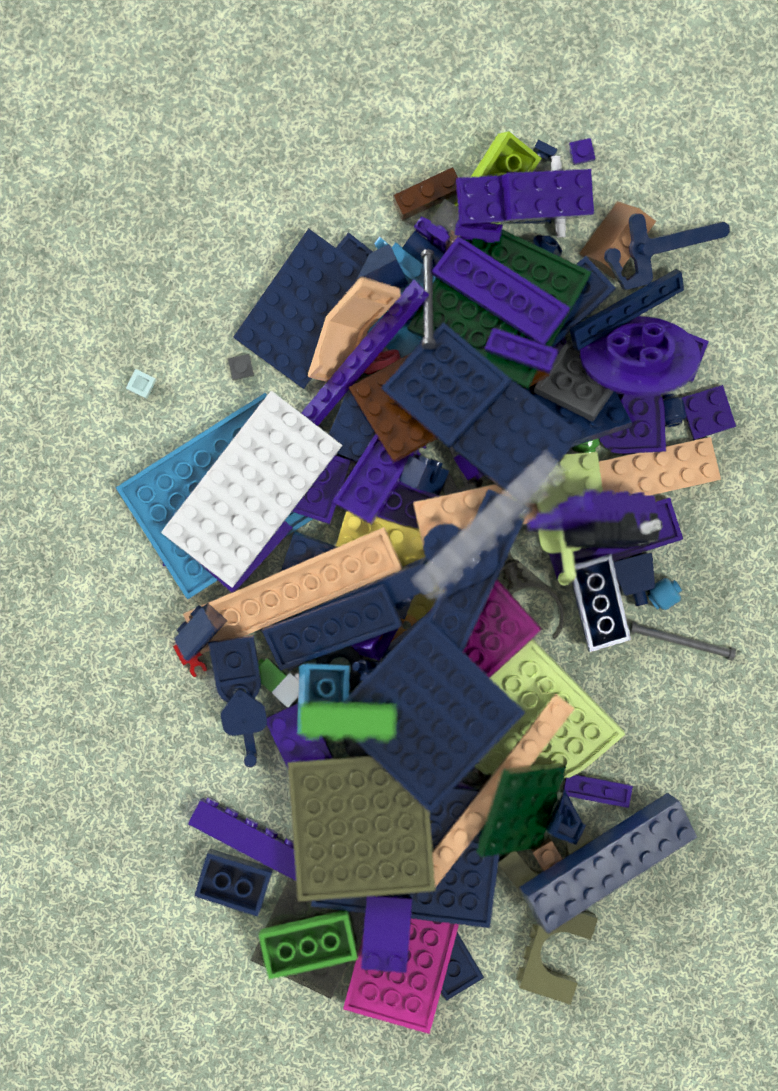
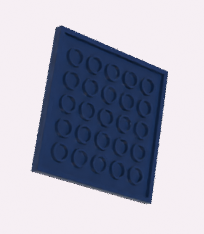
(444, 713)

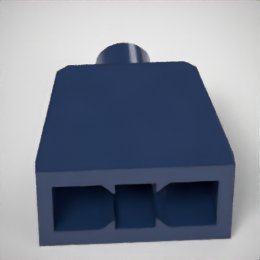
(635, 577)

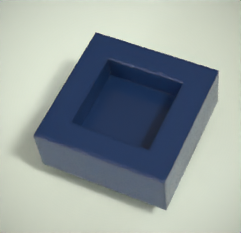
(545, 151)

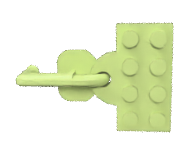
(580, 476)

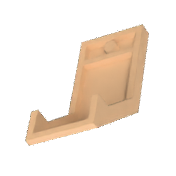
(349, 324)

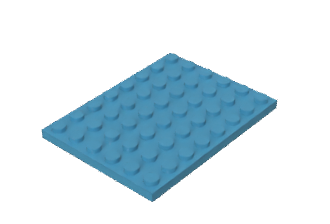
(165, 485)

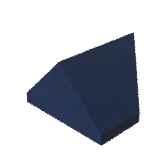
(383, 268)
(565, 821)

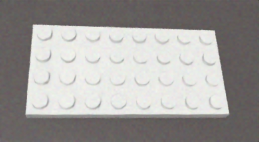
(251, 489)

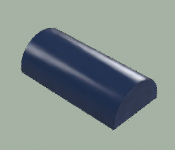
(599, 602)

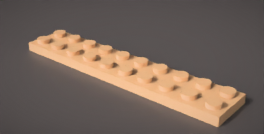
(305, 585)

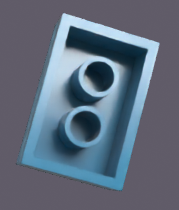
(322, 684)

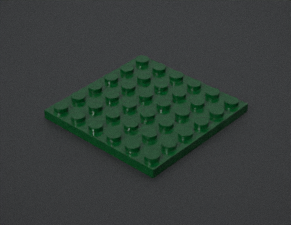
(475, 324)

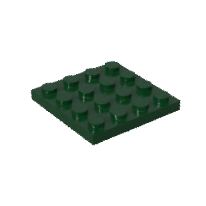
(521, 809)

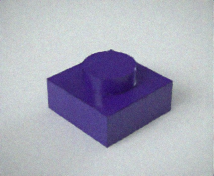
(582, 151)

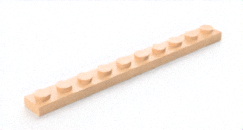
(476, 813)

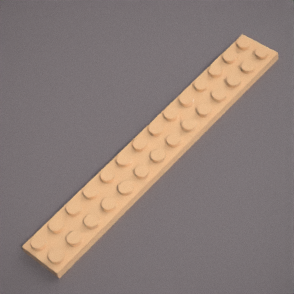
(647, 472)

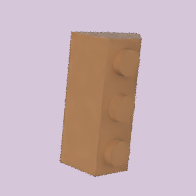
(613, 233)

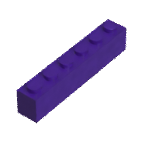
(245, 836)

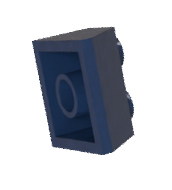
(199, 630)

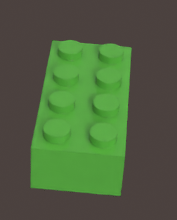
(348, 720)
(308, 944)

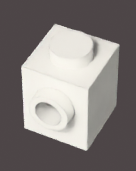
(288, 689)

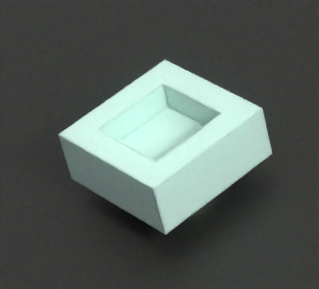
(141, 384)

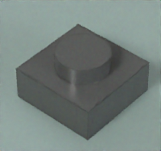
(241, 367)

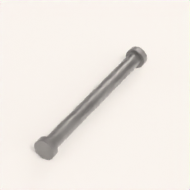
(428, 341)
(673, 638)

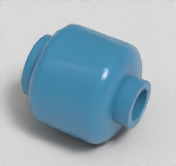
(665, 594)

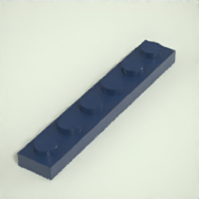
(626, 309)

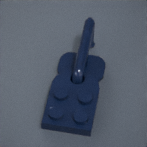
(236, 667)

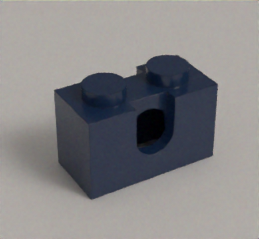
(424, 474)

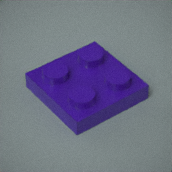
(708, 412)

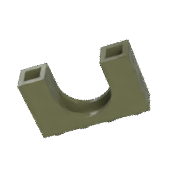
(520, 872)
(536, 976)

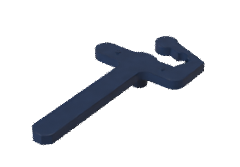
(643, 248)

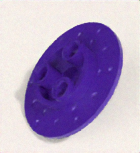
(642, 357)

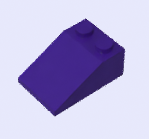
(386, 933)

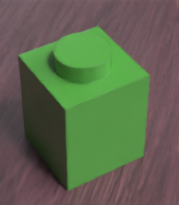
(270, 674)

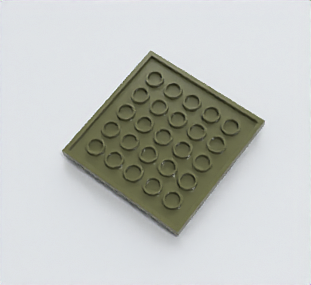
(357, 831)

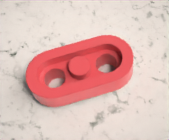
(382, 360)

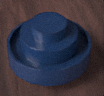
(547, 243)

